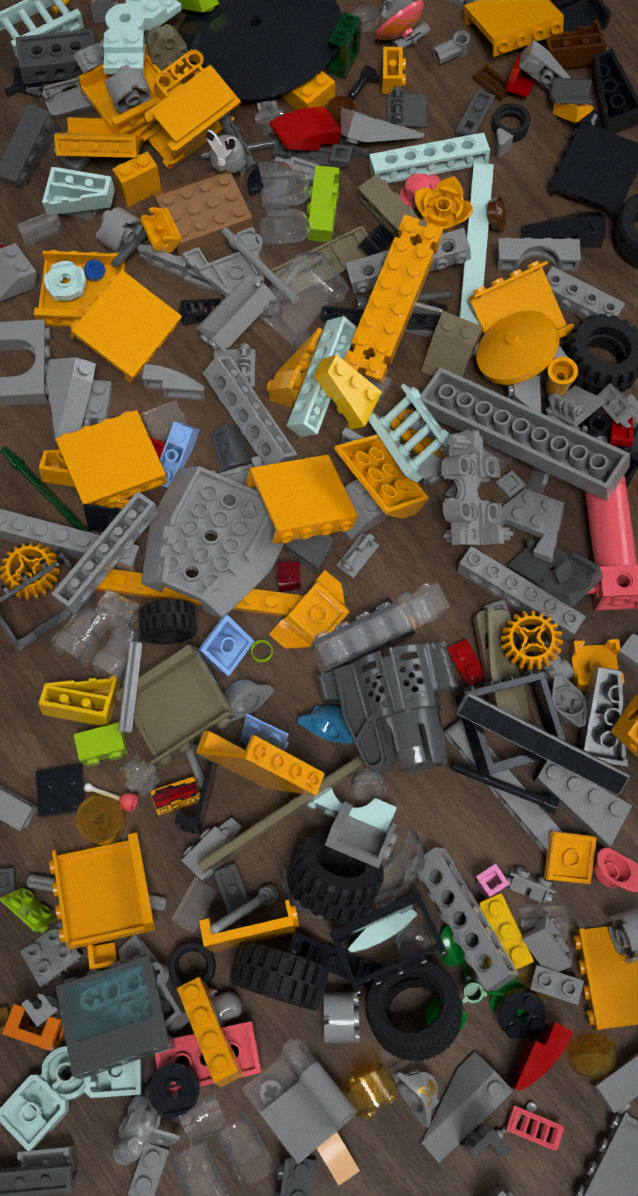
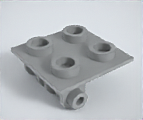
(244, 359)
(574, 405)
(49, 956)

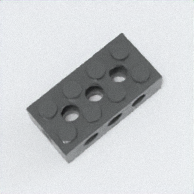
(51, 55)

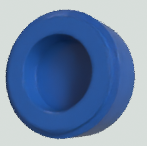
(94, 270)

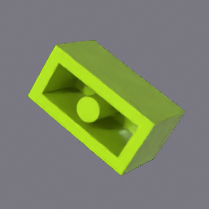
(100, 744)

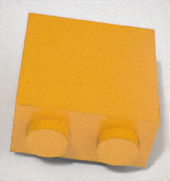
(137, 179)

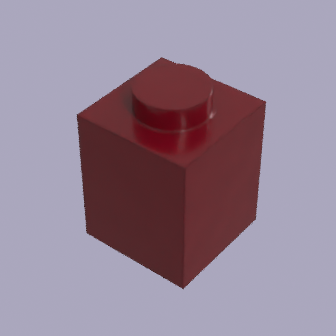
(289, 576)

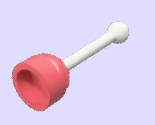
(127, 801)

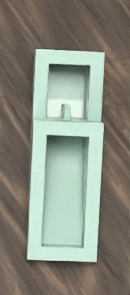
(381, 931)

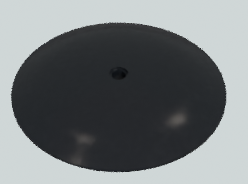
(263, 44)

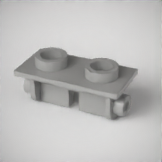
(358, 555)
(539, 886)
(556, 985)

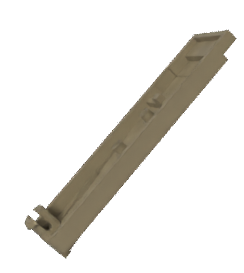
(337, 251)
(495, 663)

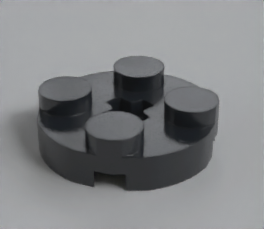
(531, 1022)
(162, 1080)

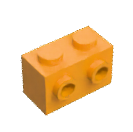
(392, 68)

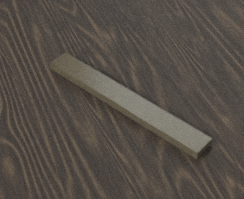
(278, 817)

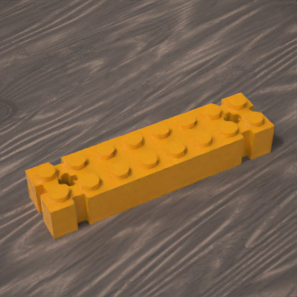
(394, 298)

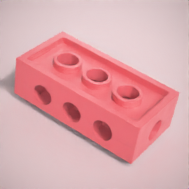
(240, 1035)

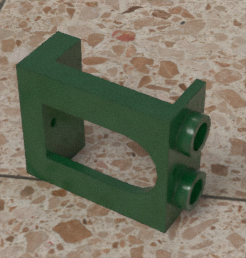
(347, 51)

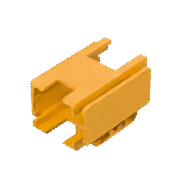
(187, 108)

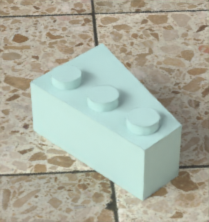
(76, 191)

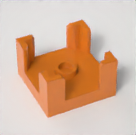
(19, 1027)

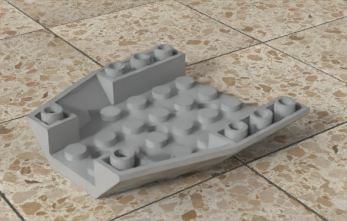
(225, 567)

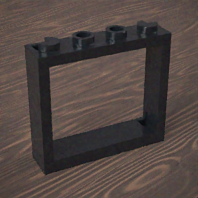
(475, 732)

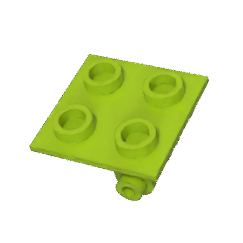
(29, 909)

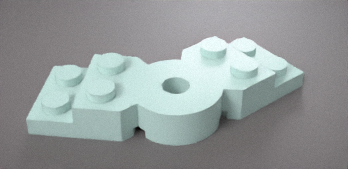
(125, 31)
(45, 1098)

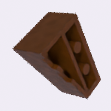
(577, 47)

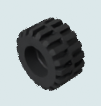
(167, 621)

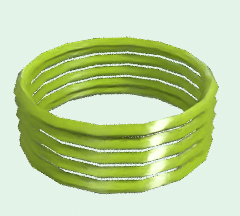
(261, 660)

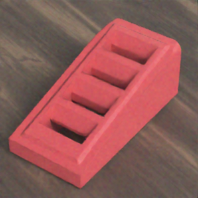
(555, 1135)

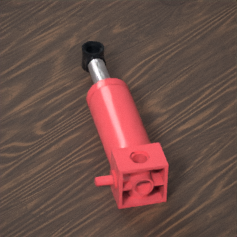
(612, 540)

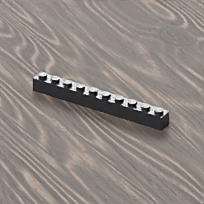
(417, 321)

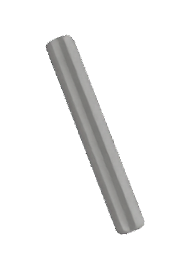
(130, 687)

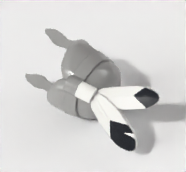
(226, 153)

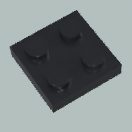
(59, 790)

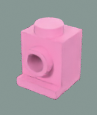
(491, 881)

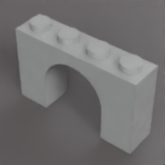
(30, 386)

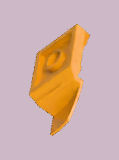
(316, 612)

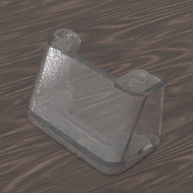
(315, 284)

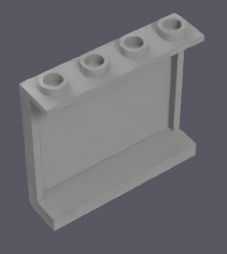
(617, 1163)

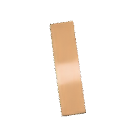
(338, 1159)

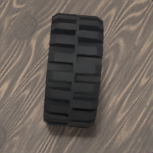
(611, 335)
(332, 881)
(279, 975)

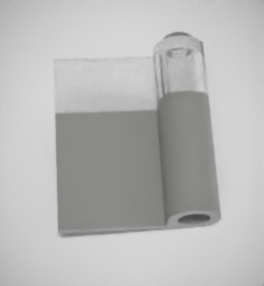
(299, 1101)

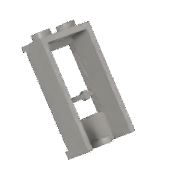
(235, 313)

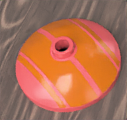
(401, 23)

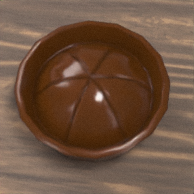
(335, 104)
(496, 214)

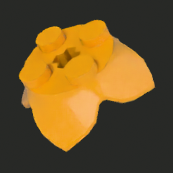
(446, 195)

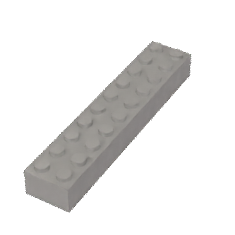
(526, 434)

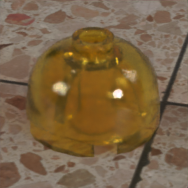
(592, 1056)

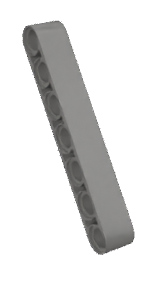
(526, 813)

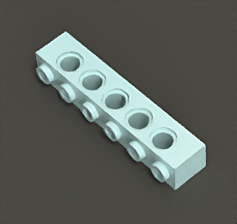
(430, 158)
(312, 400)

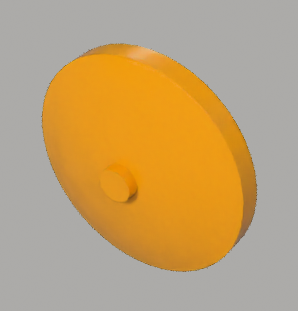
(517, 347)

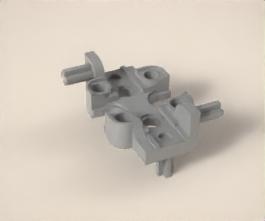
(470, 517)

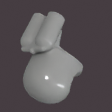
(226, 1005)

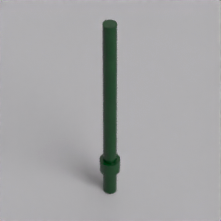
(19, 465)

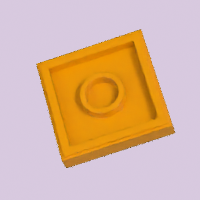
(570, 857)

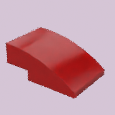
(306, 129)
(540, 1055)

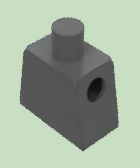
(312, 551)

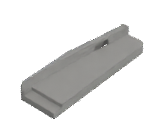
(65, 103)

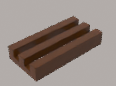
(490, 84)

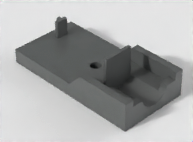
(568, 582)

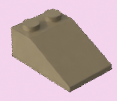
(452, 345)

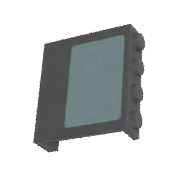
(112, 1017)

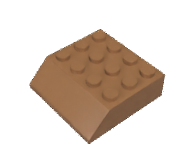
(204, 208)

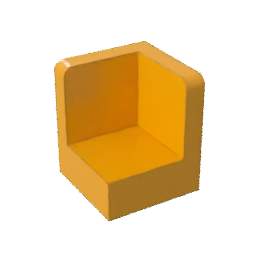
(102, 956)

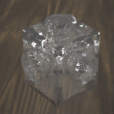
(266, 112)
(140, 775)

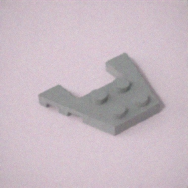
(230, 270)
(537, 516)

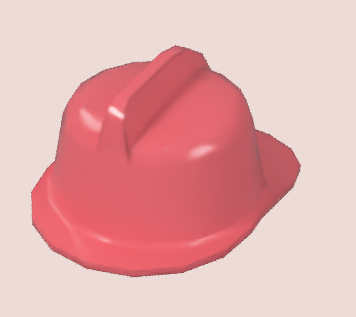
(414, 183)
(616, 870)

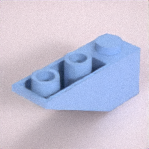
(178, 448)

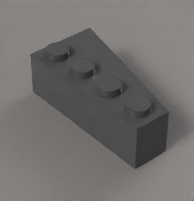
(27, 146)
(603, 711)

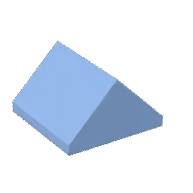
(226, 645)

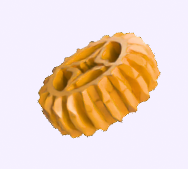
(21, 555)
(542, 625)

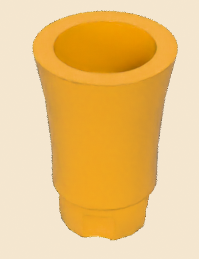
(561, 374)

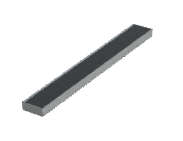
(542, 743)

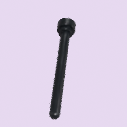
(547, 803)

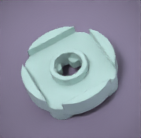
(68, 291)

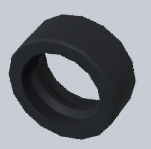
(516, 111)
(189, 947)

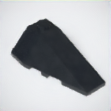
(582, 225)

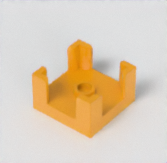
(585, 656)

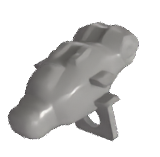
(140, 1127)

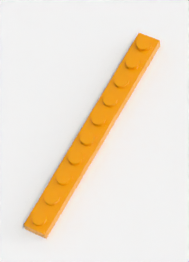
(256, 601)

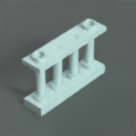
(23, 10)
(391, 437)

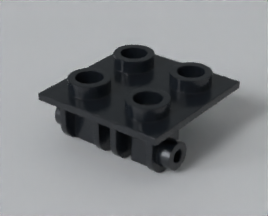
(99, 517)

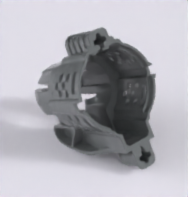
(402, 718)

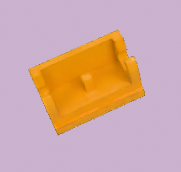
(161, 230)

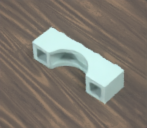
(375, 813)

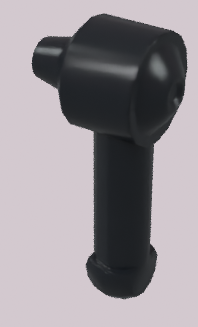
(368, 75)

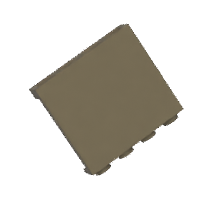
(178, 704)

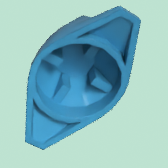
(327, 724)

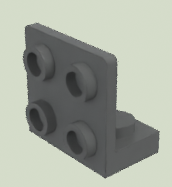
(296, 1179)

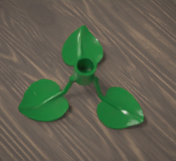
(471, 989)

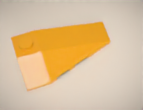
(290, 376)

